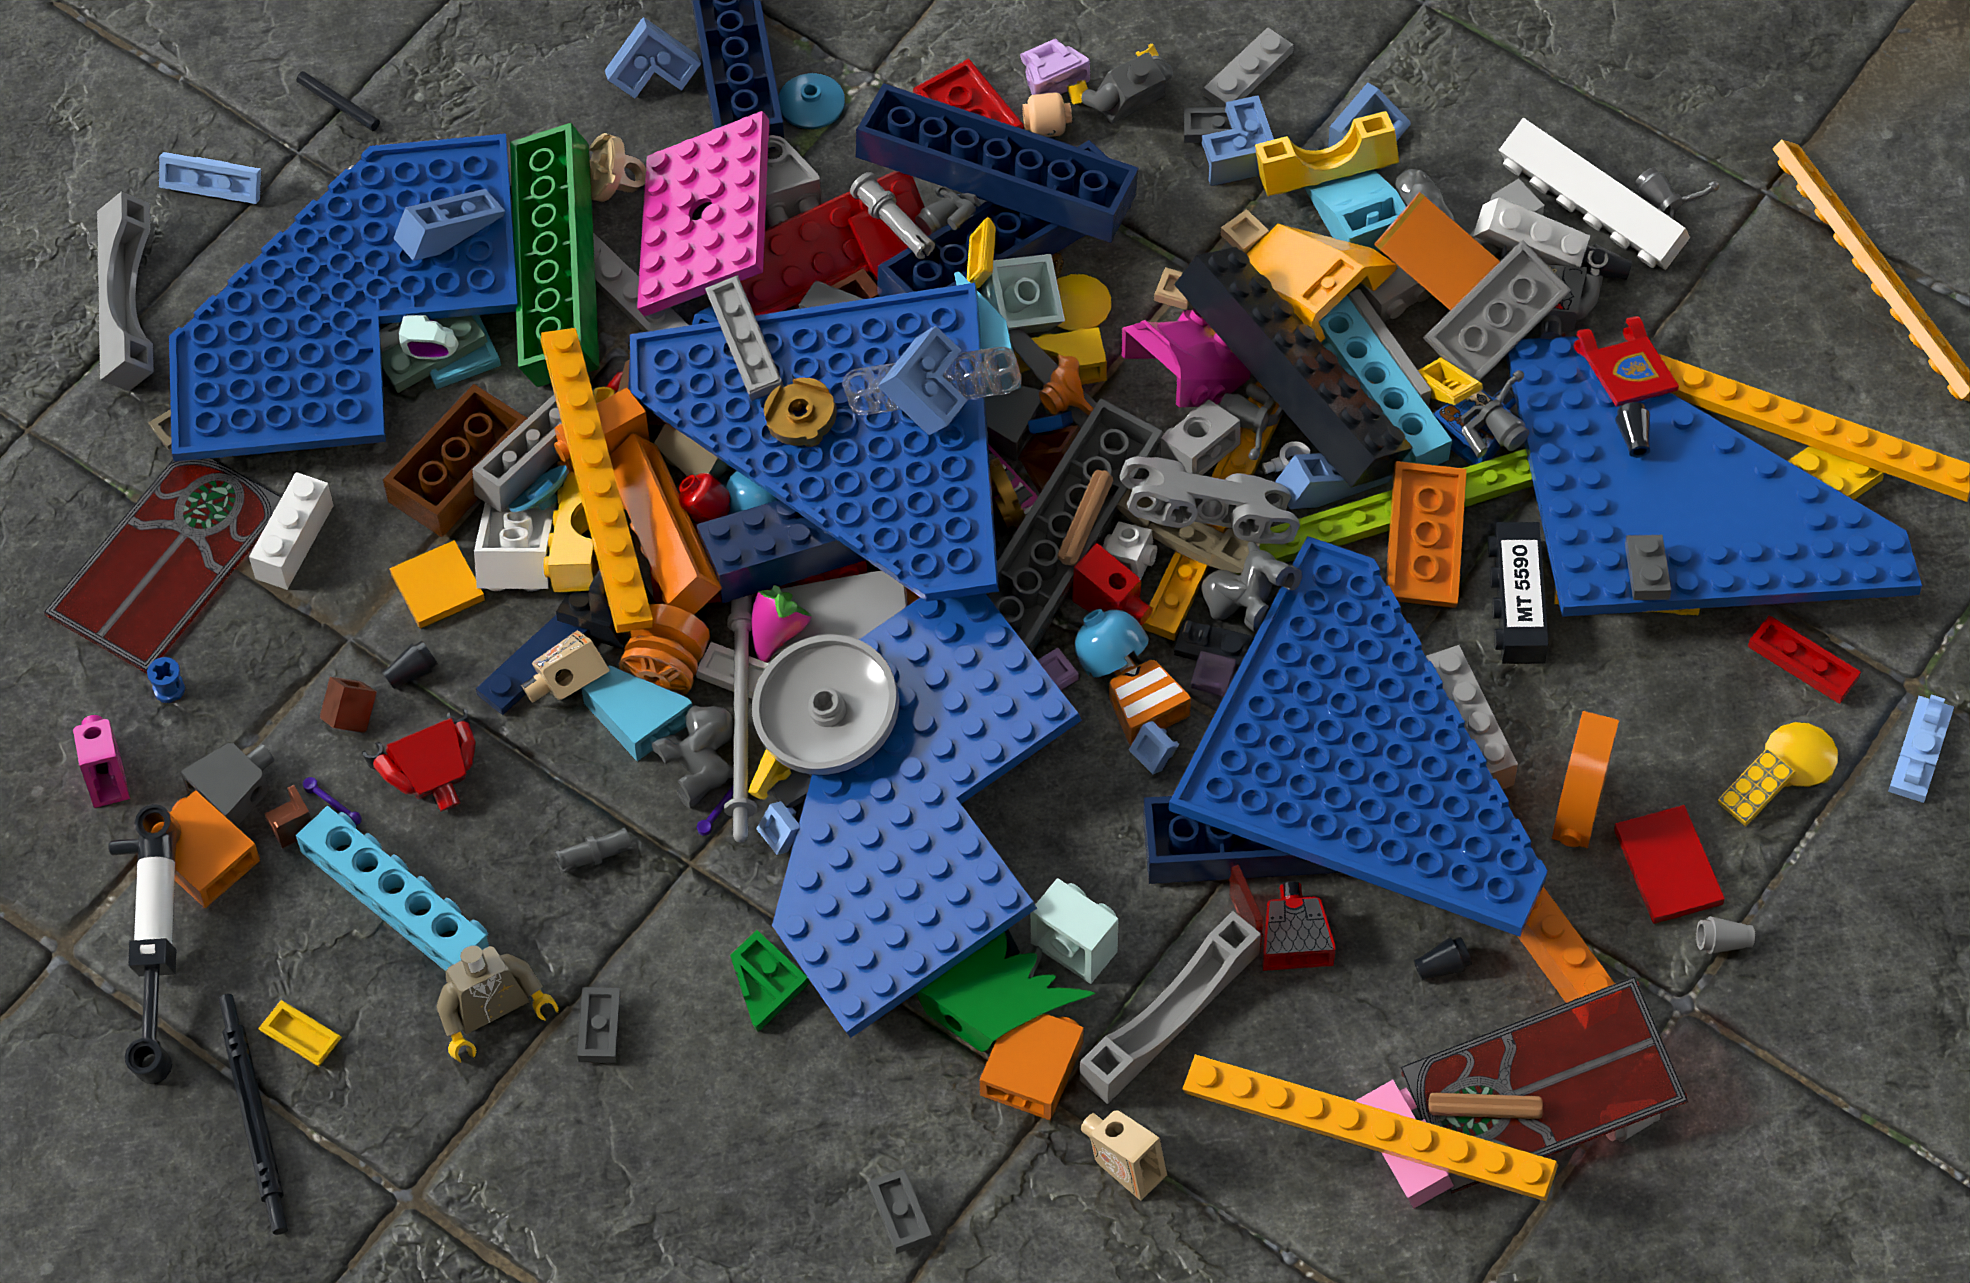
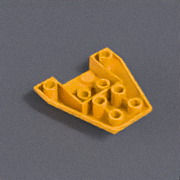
(1316, 270)

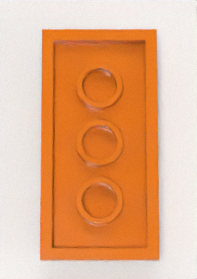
(1426, 533)

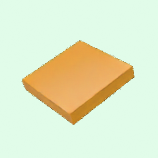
(437, 584)

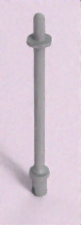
(740, 806)

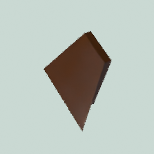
(1045, 452)

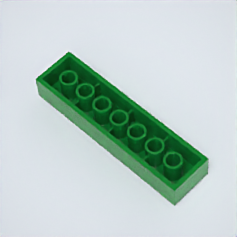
(553, 245)

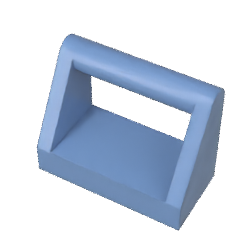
(1367, 102)

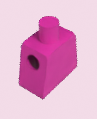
(98, 745)

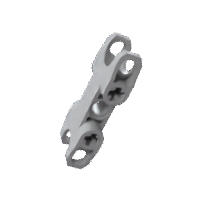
(1190, 497)

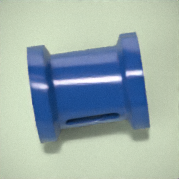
(166, 679)

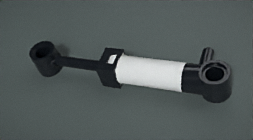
(152, 947)

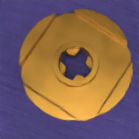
(805, 429)
(1008, 500)

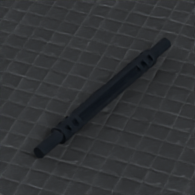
(253, 1114)

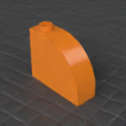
(1585, 779)

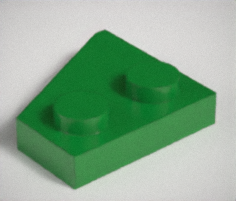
(766, 978)

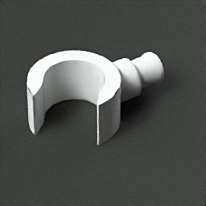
(1278, 464)

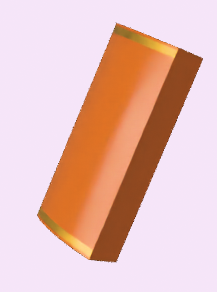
(1436, 251)

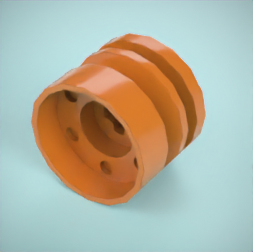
(668, 650)

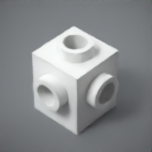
(1132, 547)

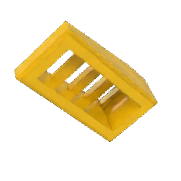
(1449, 382)

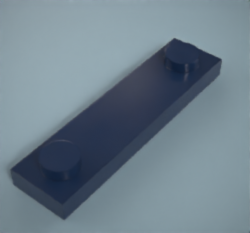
(504, 686)

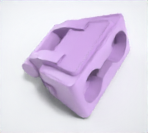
(1054, 67)

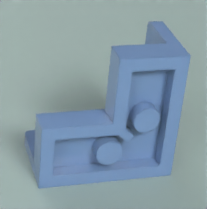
(647, 52)
(1233, 151)
(918, 382)

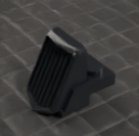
(592, 612)

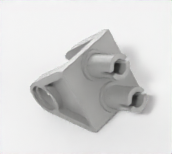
(790, 184)

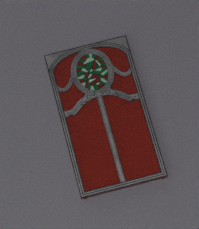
(165, 560)
(1587, 1059)

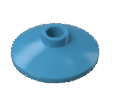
(814, 110)
(542, 491)

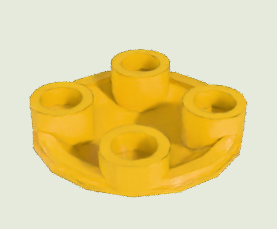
(1083, 301)
(1807, 751)

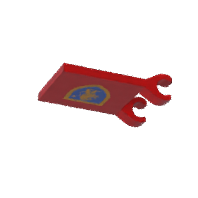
(1627, 369)

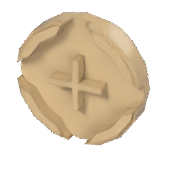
(608, 167)

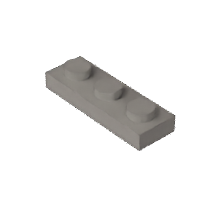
(1248, 68)

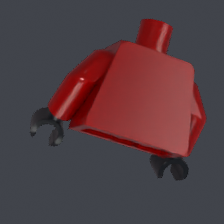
(428, 760)

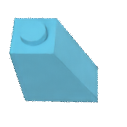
(635, 710)

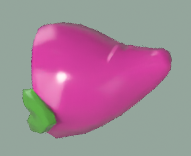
(775, 621)

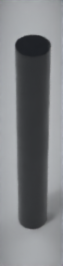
(338, 101)

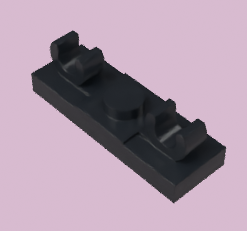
(1218, 641)

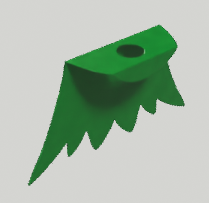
(992, 994)

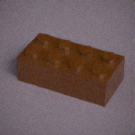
(437, 473)

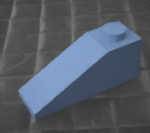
(443, 223)
(1316, 482)

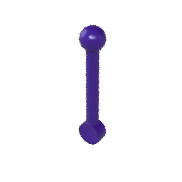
(311, 786)
(704, 827)

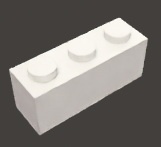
(1508, 224)
(291, 530)

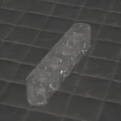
(983, 380)

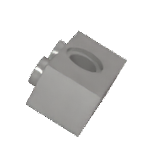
(1202, 438)

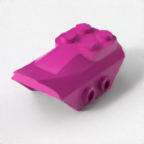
(1191, 351)

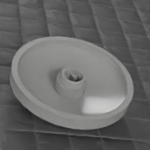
(825, 704)

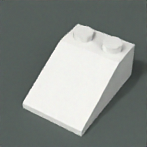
(513, 548)

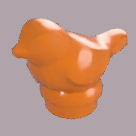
(1064, 388)

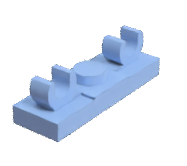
(209, 177)
(1921, 748)

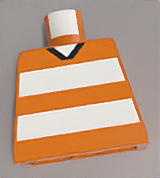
(1145, 696)

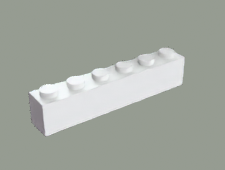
(1593, 194)

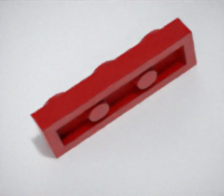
(1804, 659)

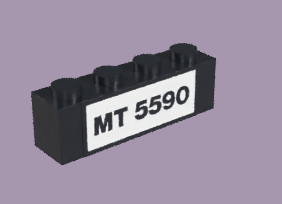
(1520, 593)

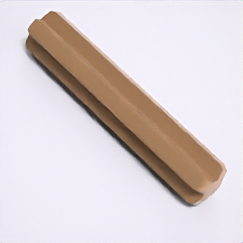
(1085, 517)
(1486, 1105)

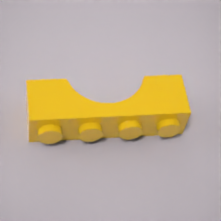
(1365, 147)
(1082, 344)
(572, 556)

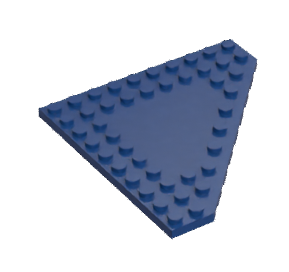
(874, 480)
(1729, 510)
(1357, 755)

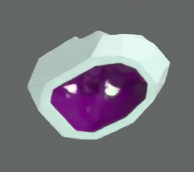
(426, 338)

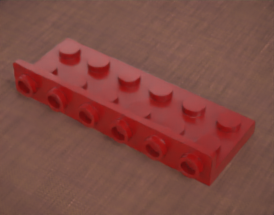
(814, 248)

